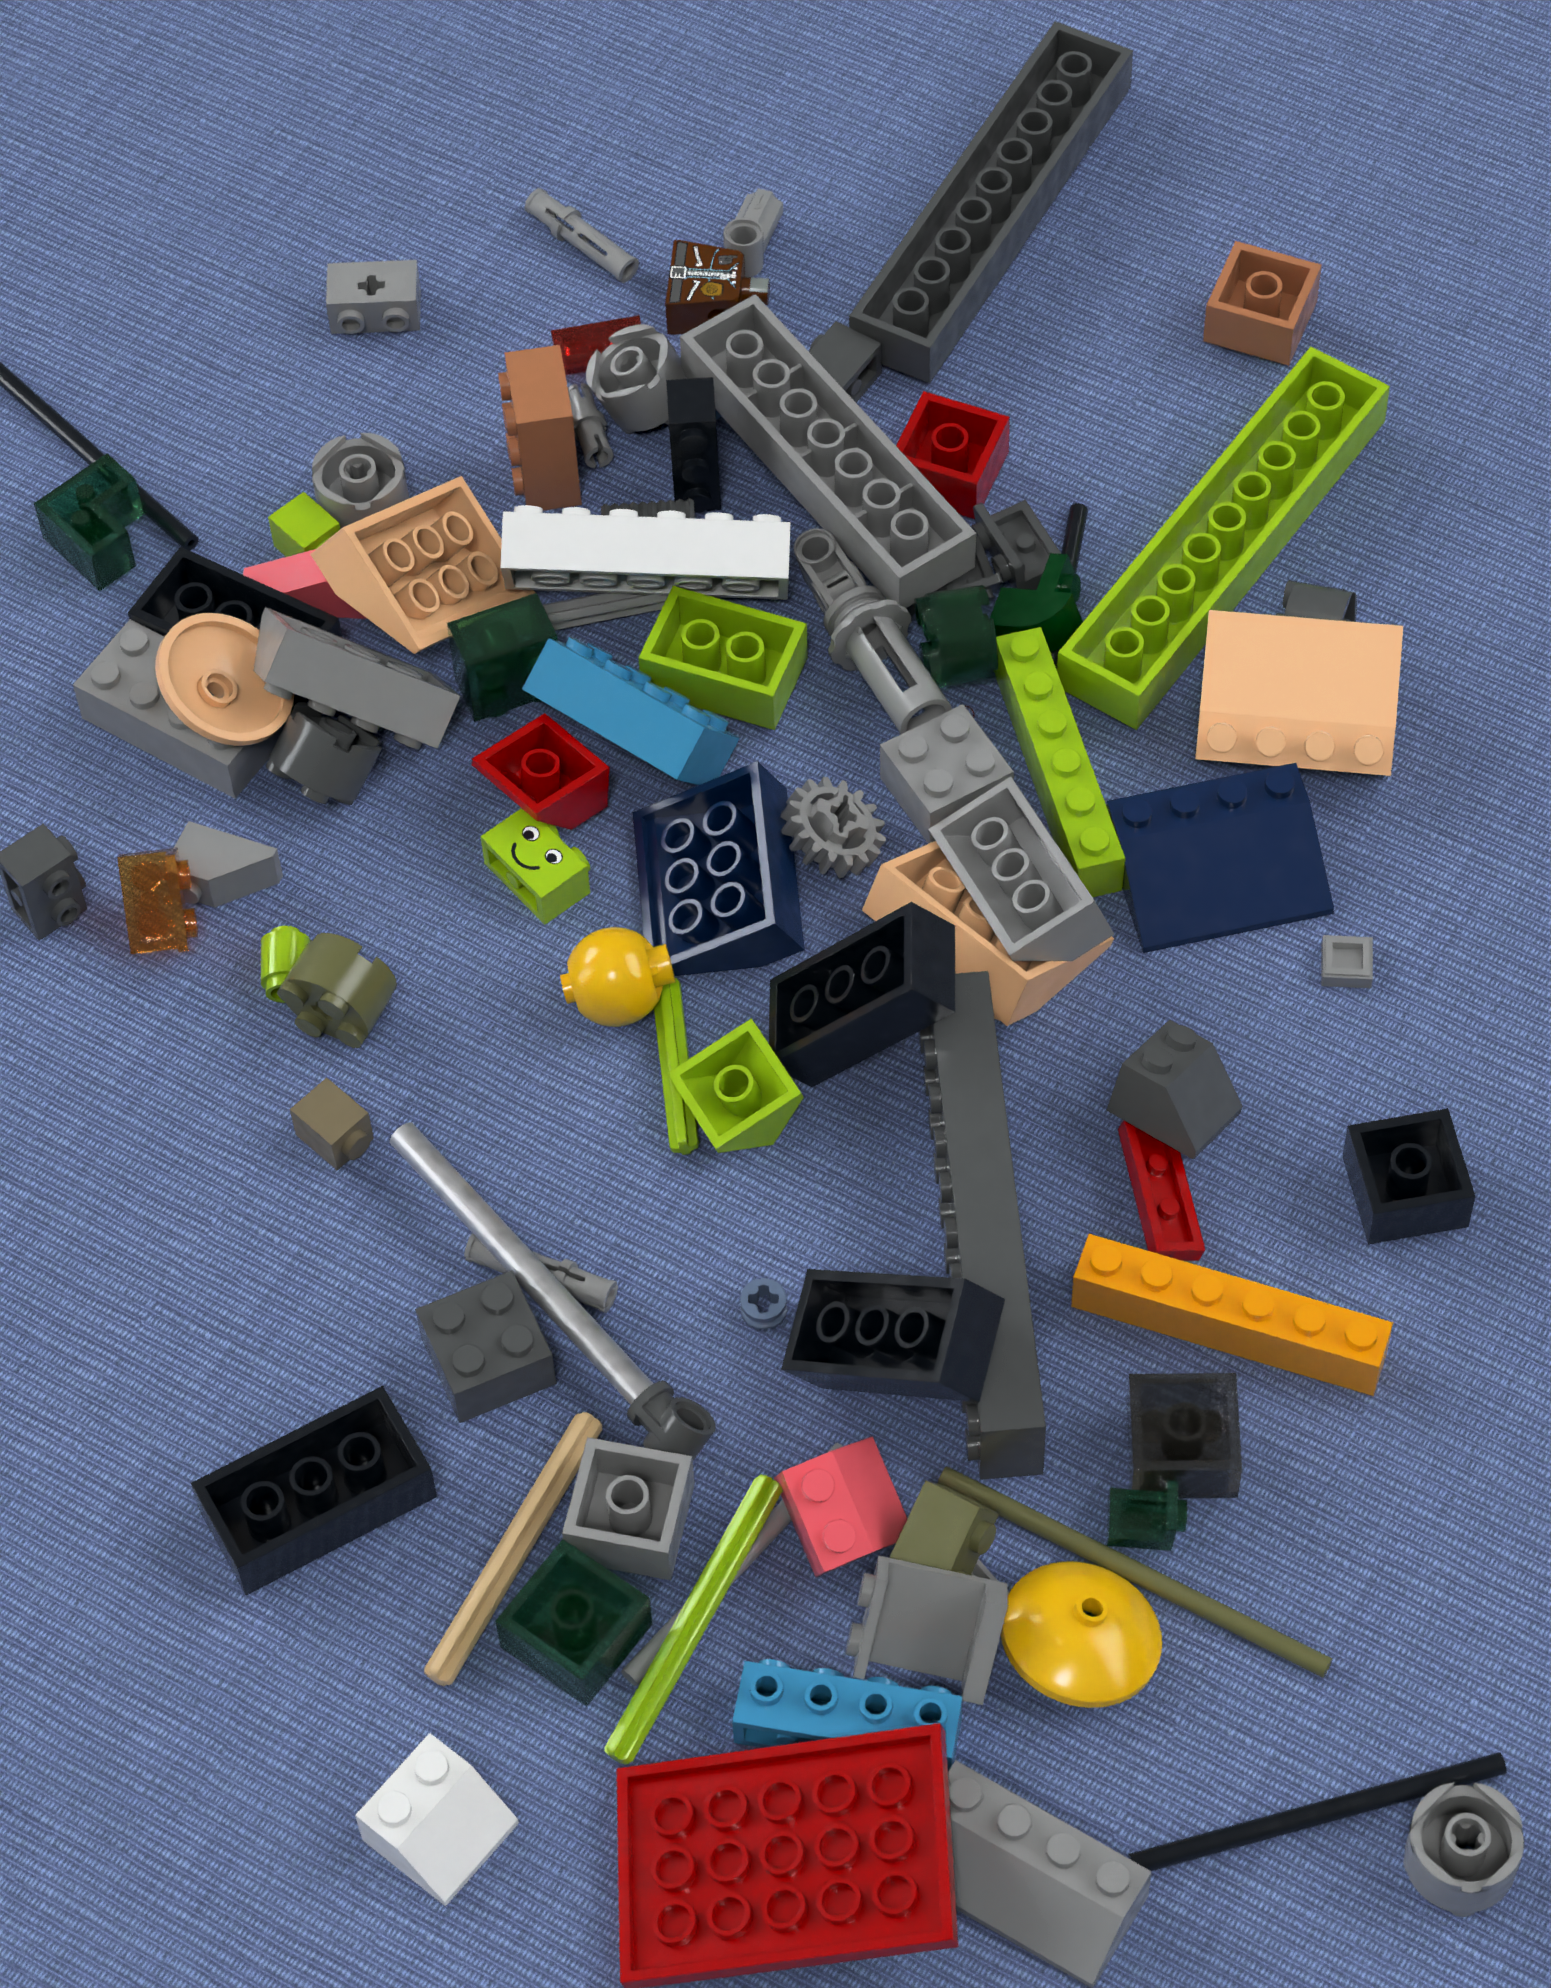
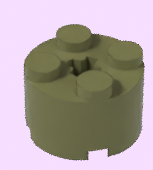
(337, 989)

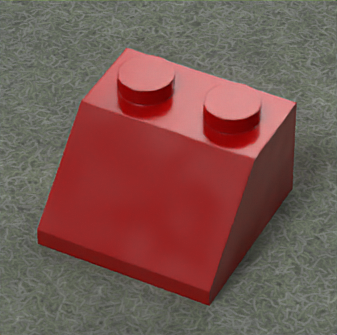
(547, 773)

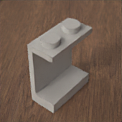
(929, 1623)

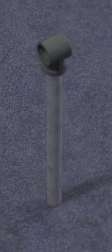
(671, 1422)

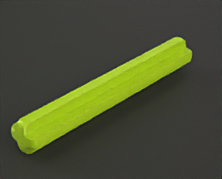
(672, 1052)

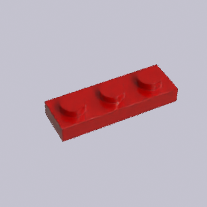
(1161, 1195)

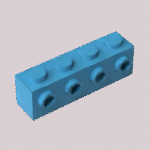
(800, 1706)

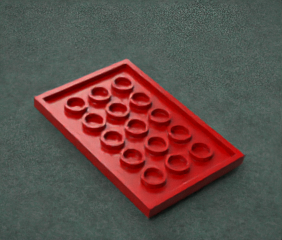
(785, 1857)

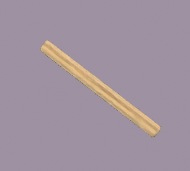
(511, 1551)

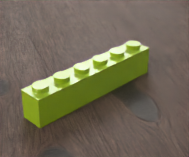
(1058, 761)

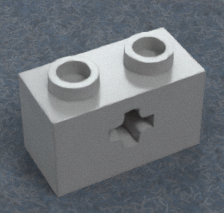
(373, 296)

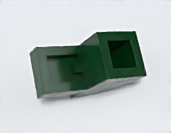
(1047, 607)

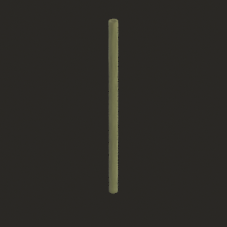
(1139, 1573)

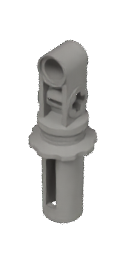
(867, 630)

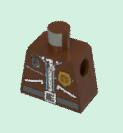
(706, 283)

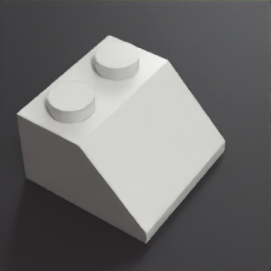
(436, 1819)

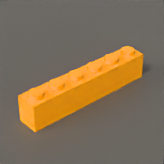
(1231, 1314)

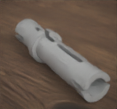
(547, 208)
(582, 1285)

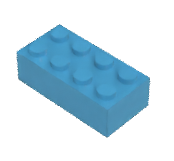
(631, 710)

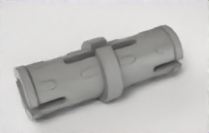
(589, 426)

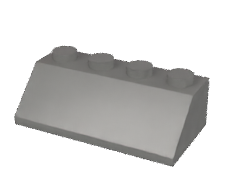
(352, 680)
(1020, 878)
(1040, 1878)

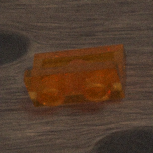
(156, 902)

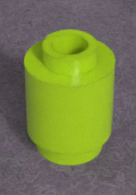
(278, 955)

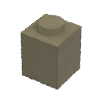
(332, 1124)

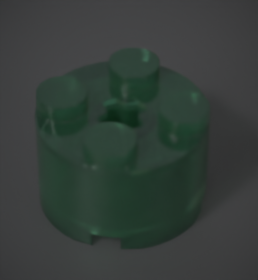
(958, 636)

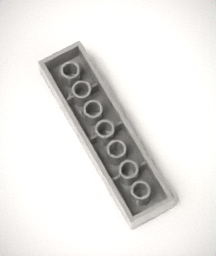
(829, 453)

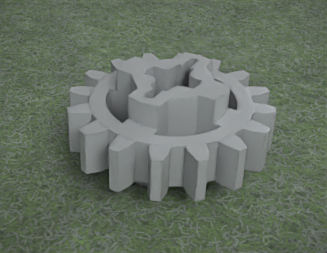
(833, 827)

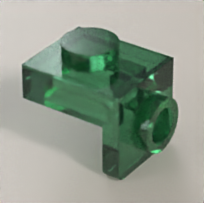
(1145, 1517)

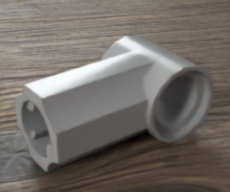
(753, 228)

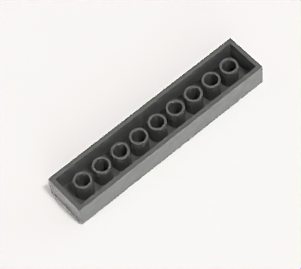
(992, 200)
(984, 1224)

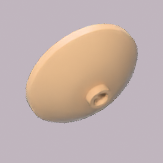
(218, 657)

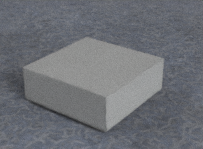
(1347, 961)

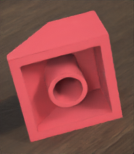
(842, 1505)

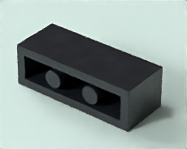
(694, 442)

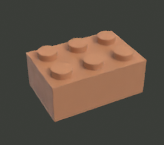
(540, 428)

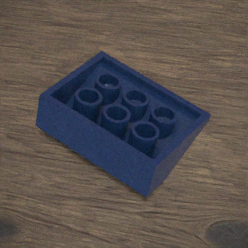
(1220, 857)
(719, 874)

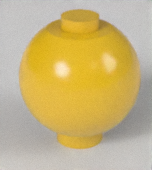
(616, 976)

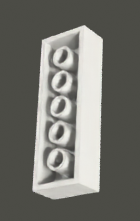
(645, 553)

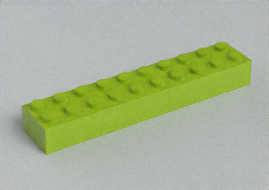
(1222, 537)

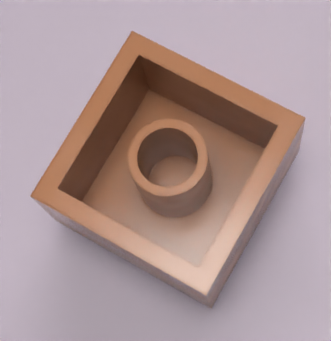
(1262, 303)

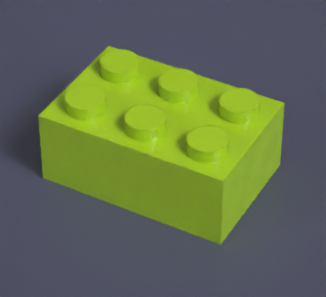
(725, 656)

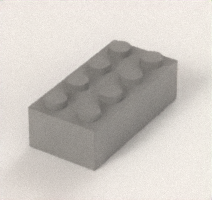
(124, 699)

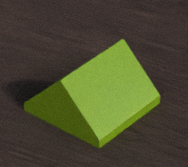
(738, 1090)

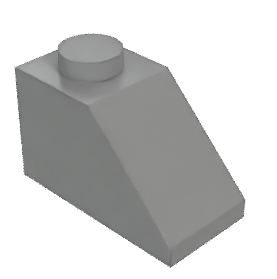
(225, 865)

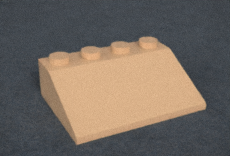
(419, 565)
(1299, 692)
(932, 883)

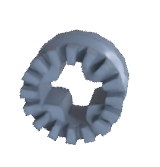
(776, 1311)

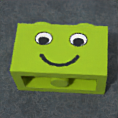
(536, 865)

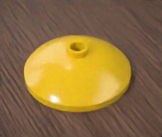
(1078, 1655)

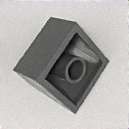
(1176, 1090)

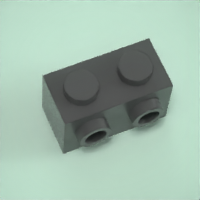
(42, 881)

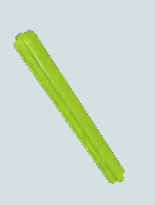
(693, 1620)

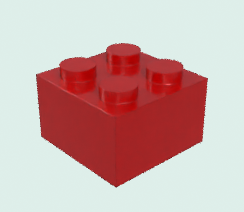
(956, 448)

